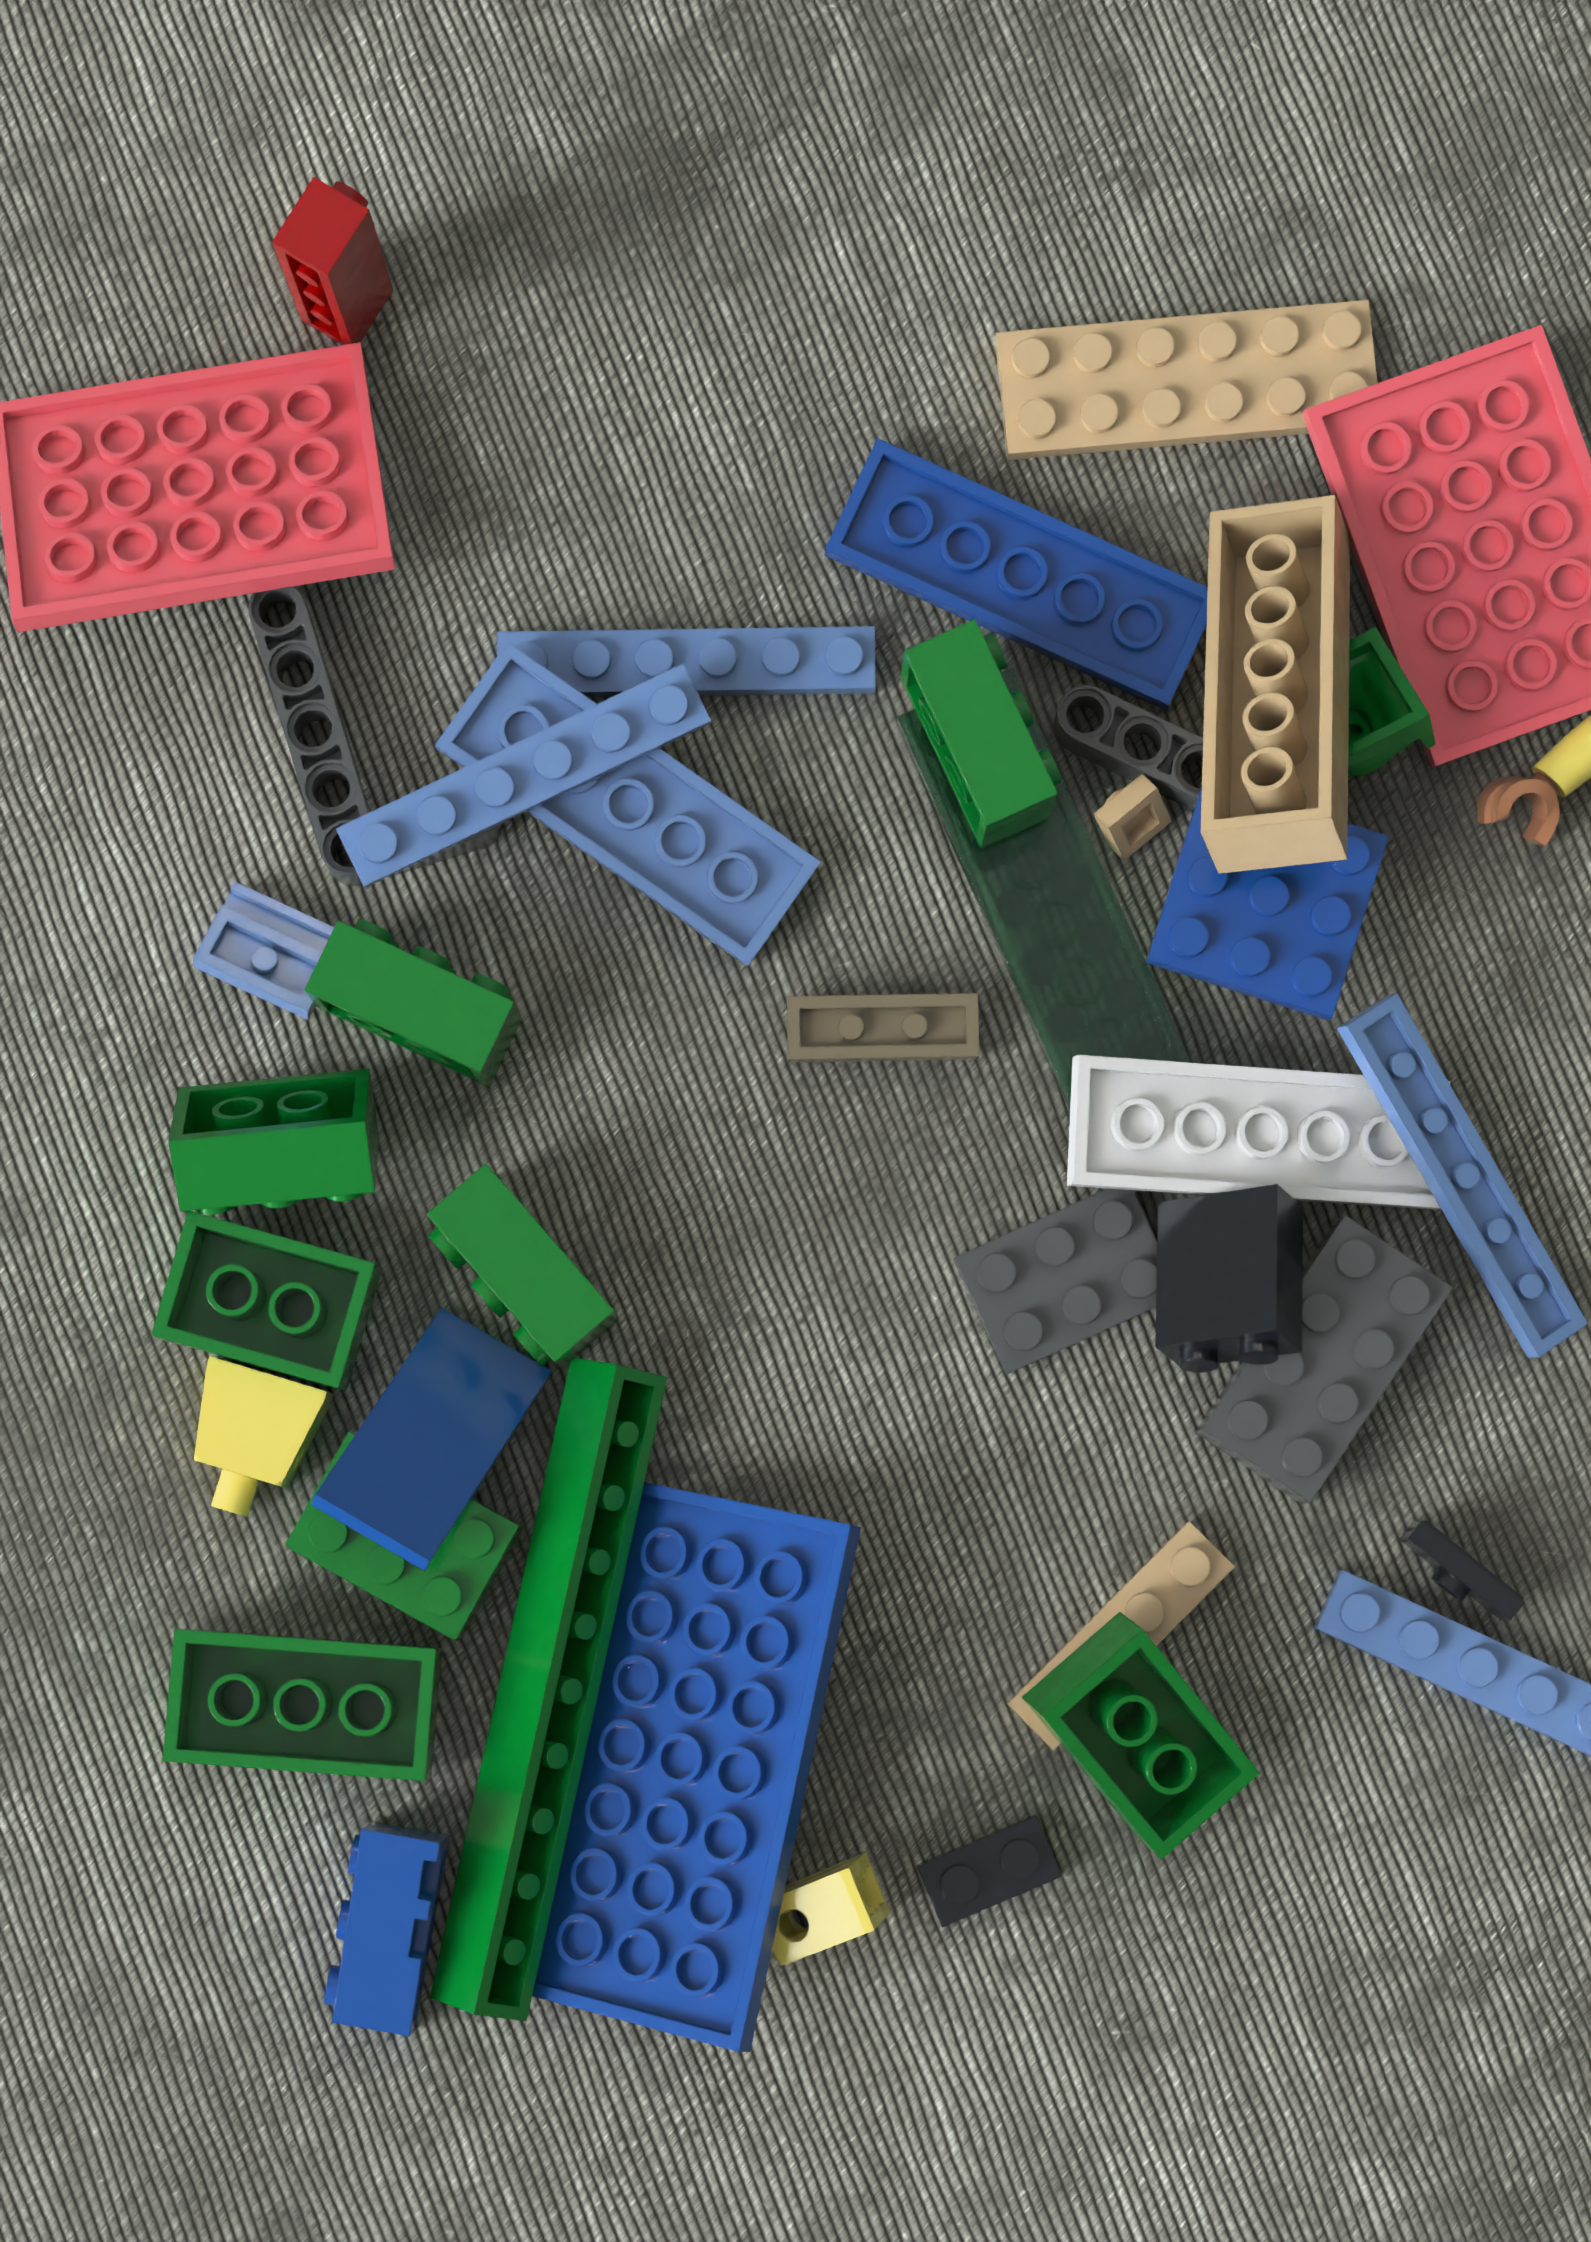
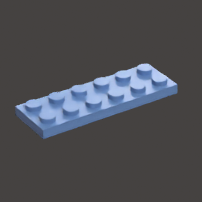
(645, 819)

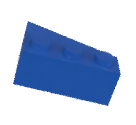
(387, 1927)

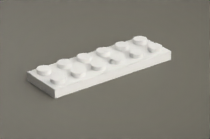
(1236, 1130)

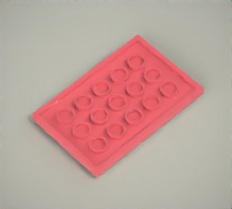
(191, 487)
(1471, 535)

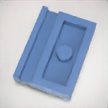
(264, 949)

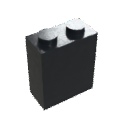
(1229, 1278)

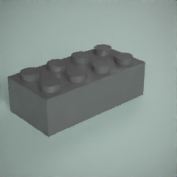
(1358, 1327)

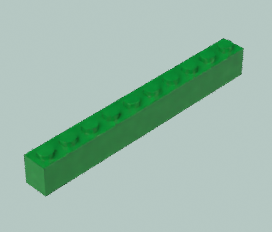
(548, 1690)

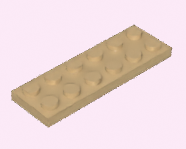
(1179, 378)

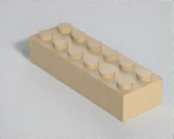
(1277, 686)

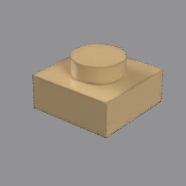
(1132, 816)

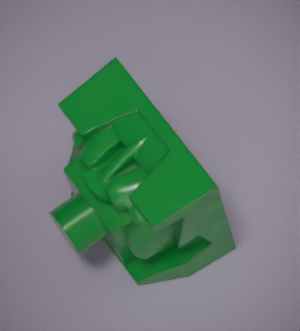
(1382, 706)

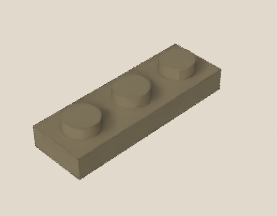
(883, 1027)

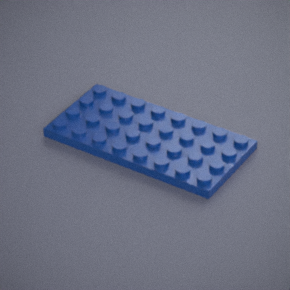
(697, 1765)

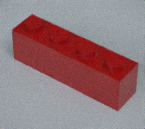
(333, 261)

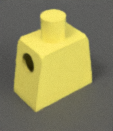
(254, 1429)
(838, 1907)

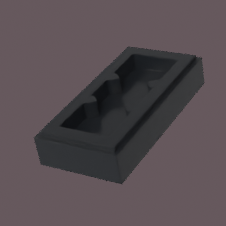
(1461, 1573)

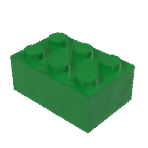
(980, 732)
(415, 1000)
(274, 1141)
(520, 1269)
(267, 1301)
(442, 1595)
(1141, 1735)

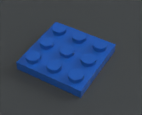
(1269, 929)

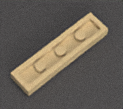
(1152, 1598)

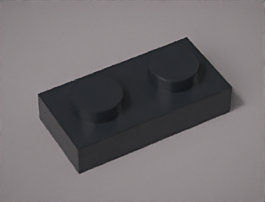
(988, 1870)

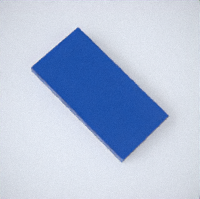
(431, 1439)

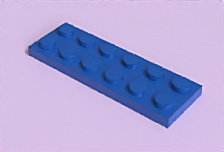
(1021, 573)

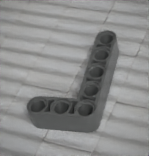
(318, 702)
(1117, 722)

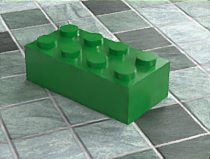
(302, 1704)

